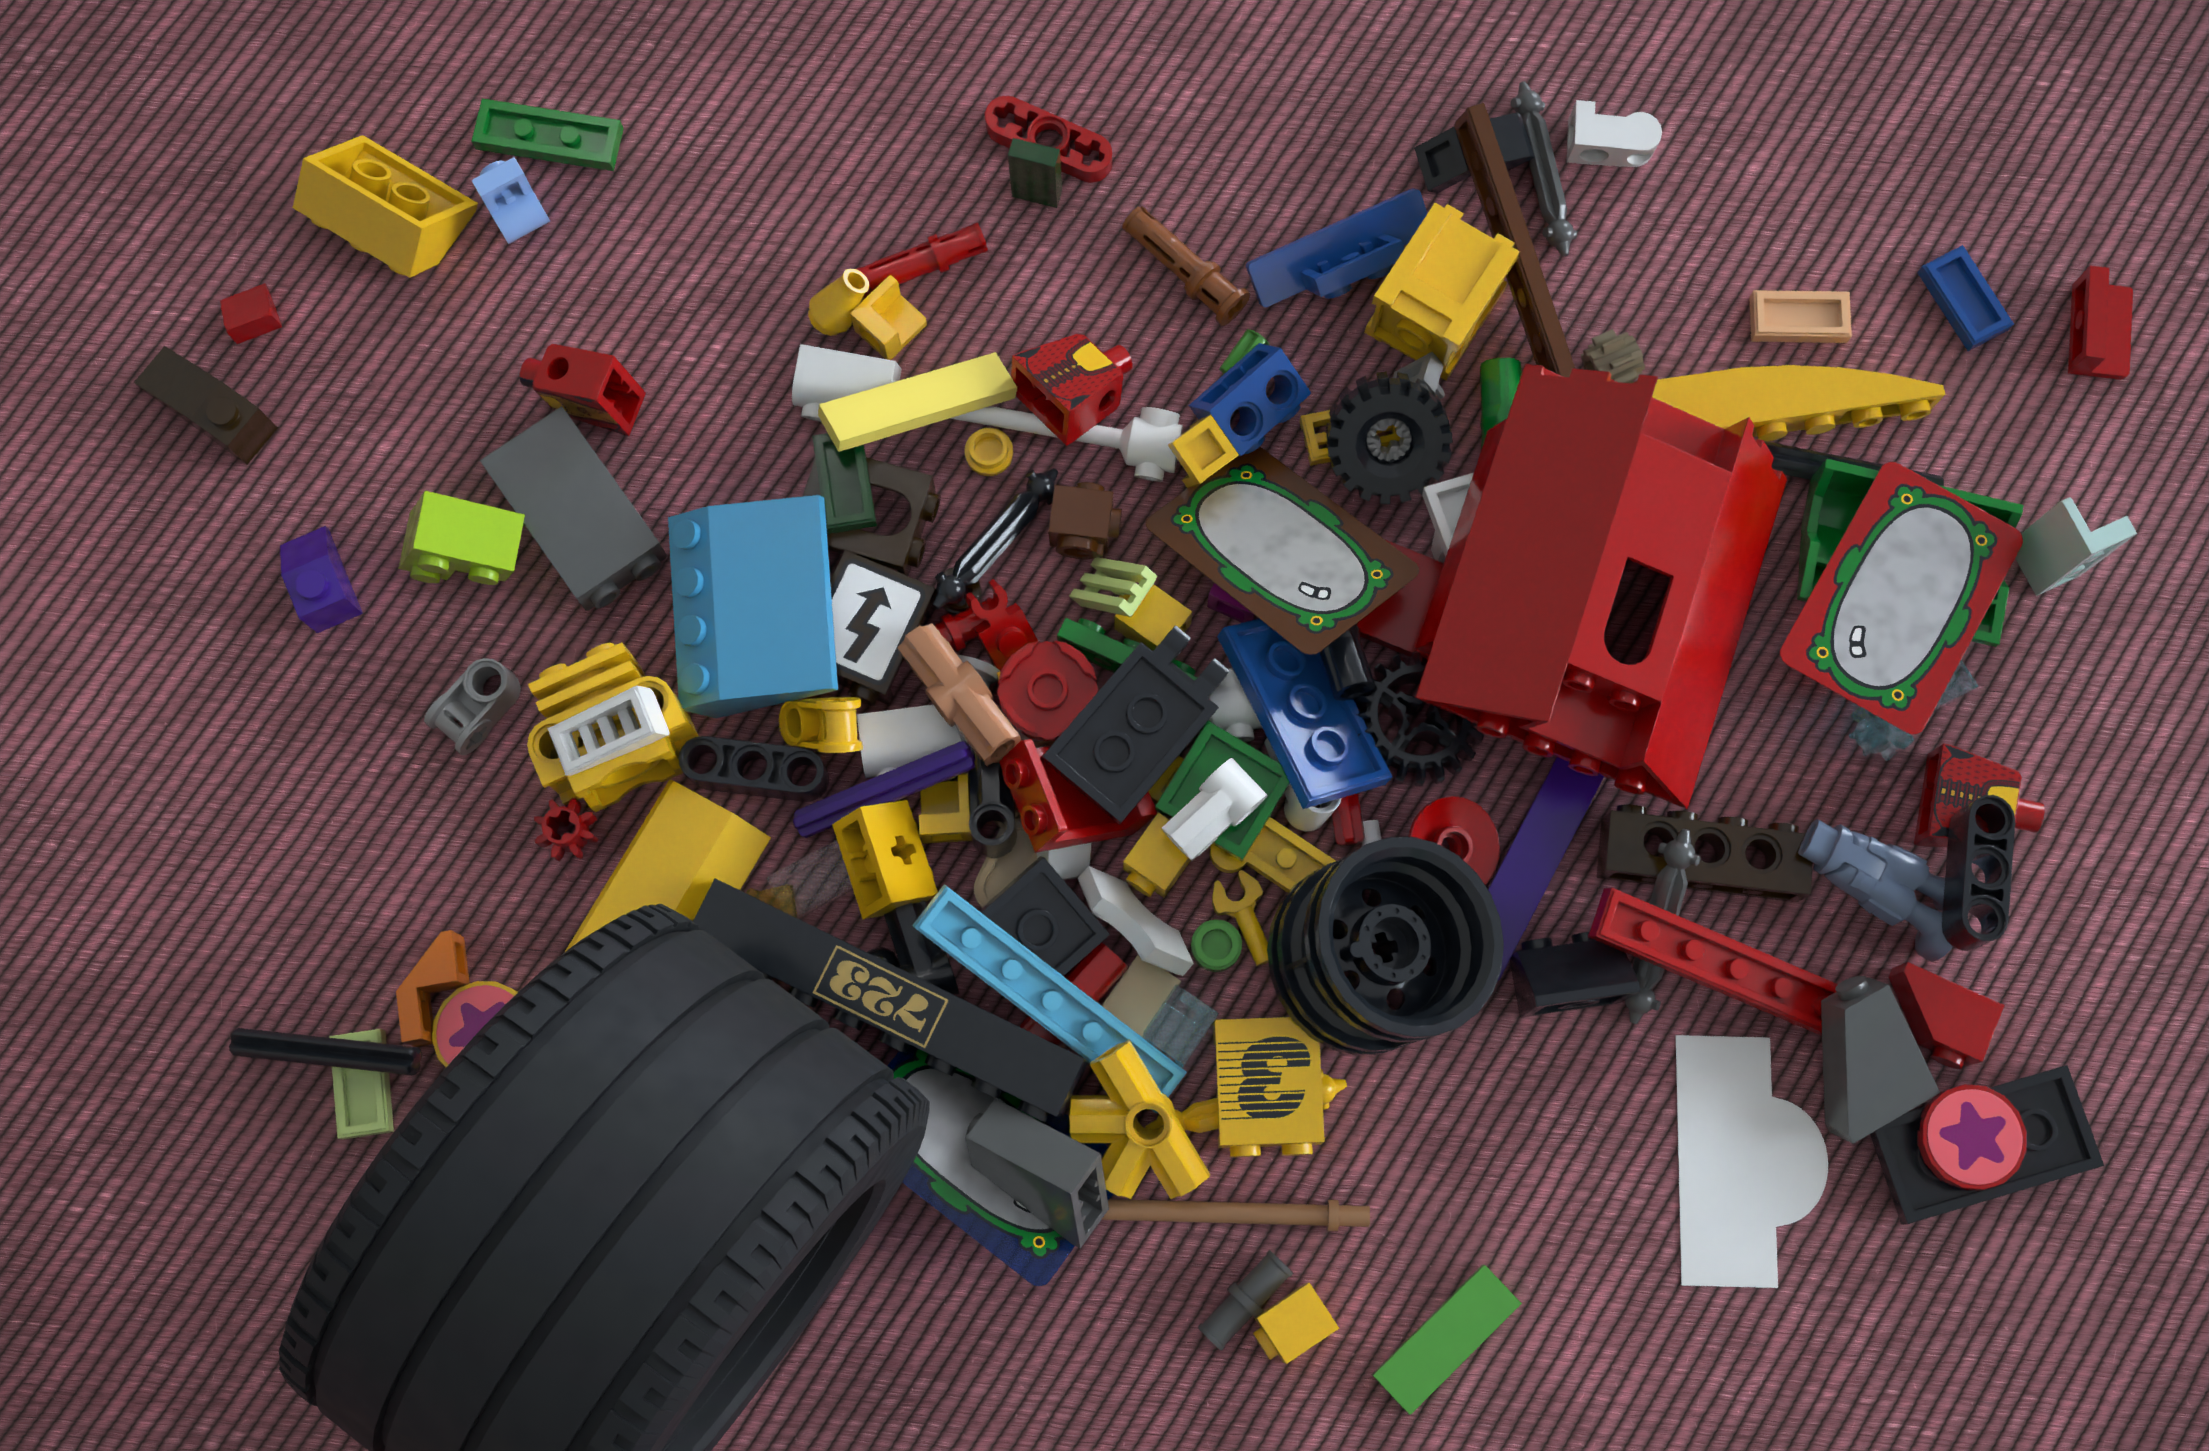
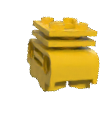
(577, 687)

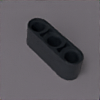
(735, 754)
(1994, 856)

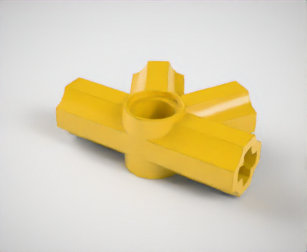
(1131, 1146)

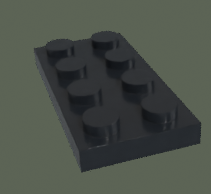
(2056, 1148)

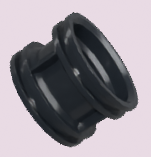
(1449, 923)

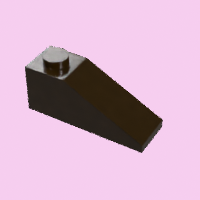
(207, 404)

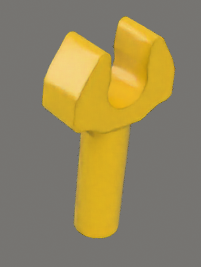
(1244, 914)

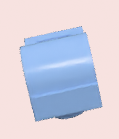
(510, 199)

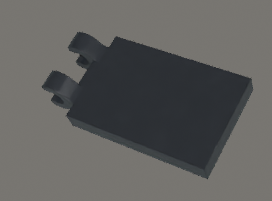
(1135, 726)

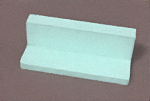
(2064, 548)

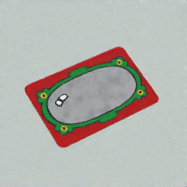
(1901, 597)

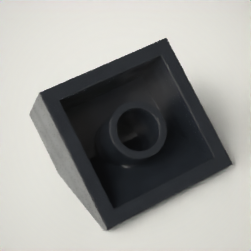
(1570, 975)

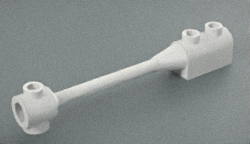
(833, 374)
(911, 733)

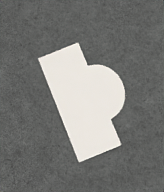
(1741, 1162)

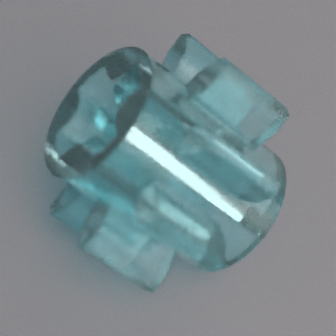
(1877, 735)

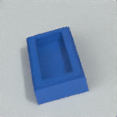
(1965, 298)

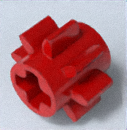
(567, 842)

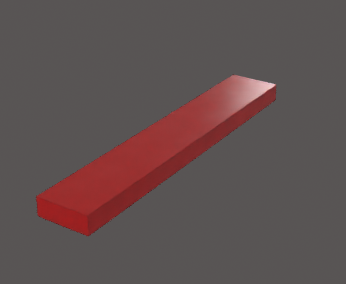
(1710, 959)

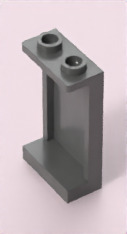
(575, 510)

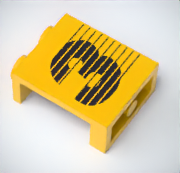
(1267, 1087)

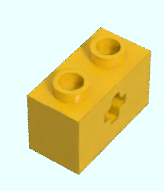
(884, 858)

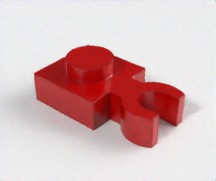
(1003, 629)

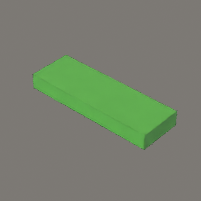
(1446, 1339)

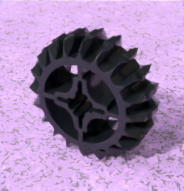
(1435, 733)

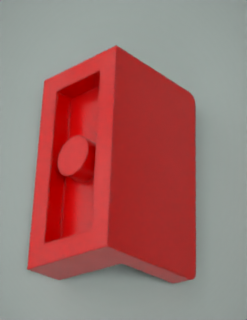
(2100, 326)

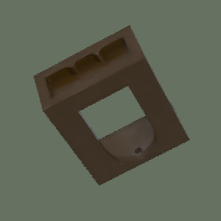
(901, 549)

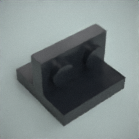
(1046, 917)

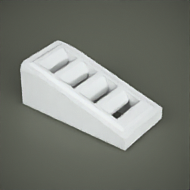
(649, 715)

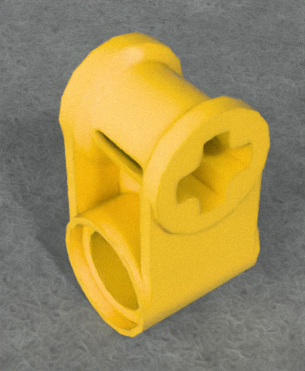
(821, 724)

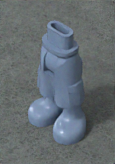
(1881, 881)

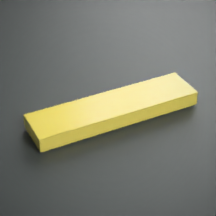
(916, 401)

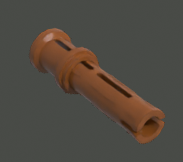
(1200, 278)

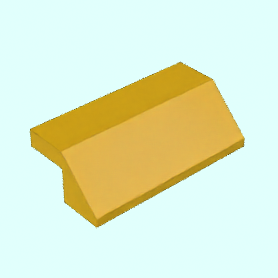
(677, 858)

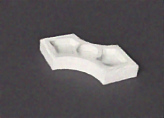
(1152, 938)

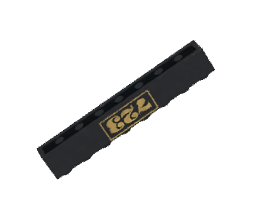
(895, 1002)

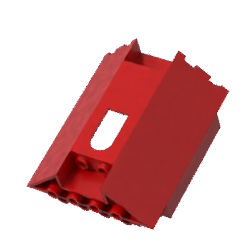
(1533, 568)

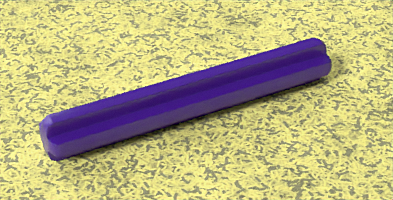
(886, 788)

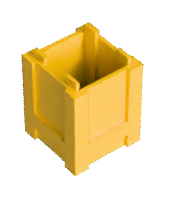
(1441, 288)

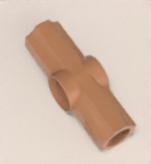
(959, 693)

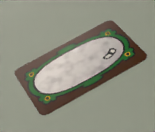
(1283, 550)

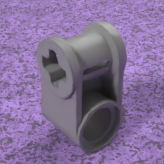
(470, 706)

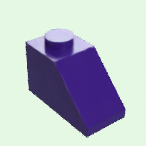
(318, 581)

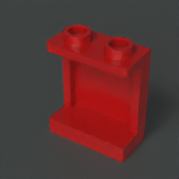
(1054, 810)

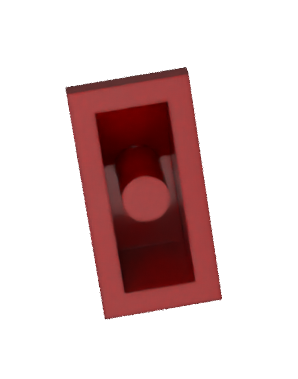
(1945, 1015)

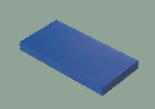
(1302, 720)

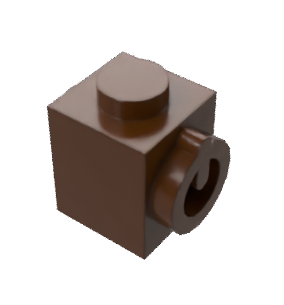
(1083, 520)

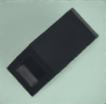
(1444, 160)

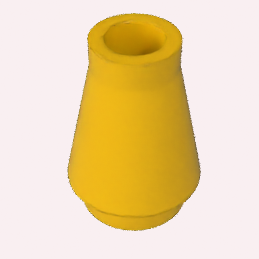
(832, 306)

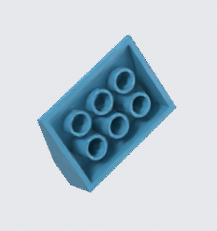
(752, 605)

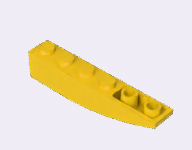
(1798, 398)

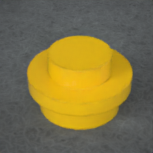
(989, 451)

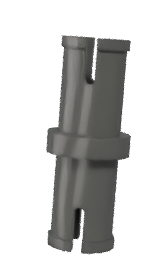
(1245, 1300)

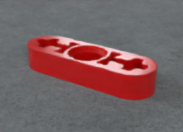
(1085, 140)

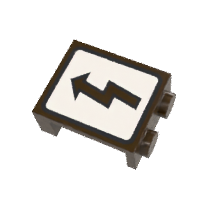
(870, 620)

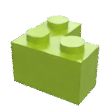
(460, 536)

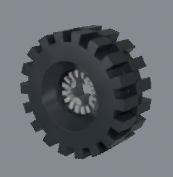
(1405, 463)

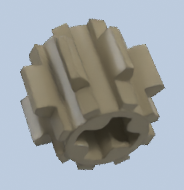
(1615, 355)

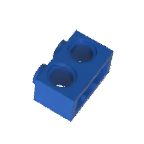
(1245, 389)

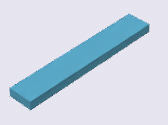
(1035, 985)

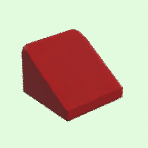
(250, 314)

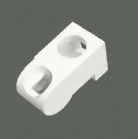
(1609, 138)

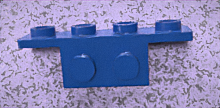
(1340, 253)

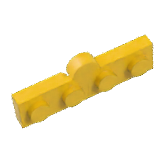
(1274, 854)

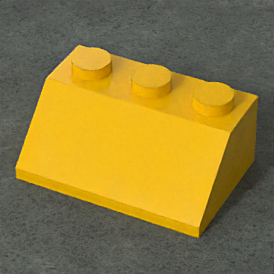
(382, 204)

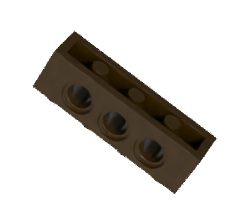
(1784, 878)

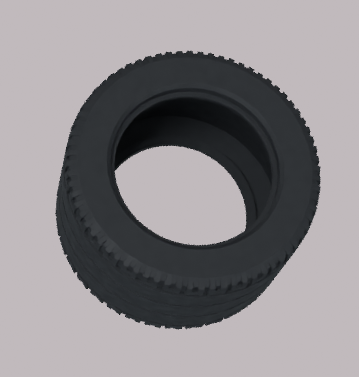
(603, 1210)

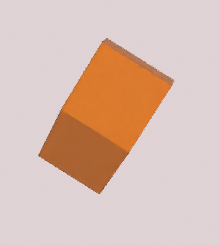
(438, 970)

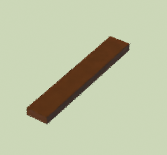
(1506, 218)

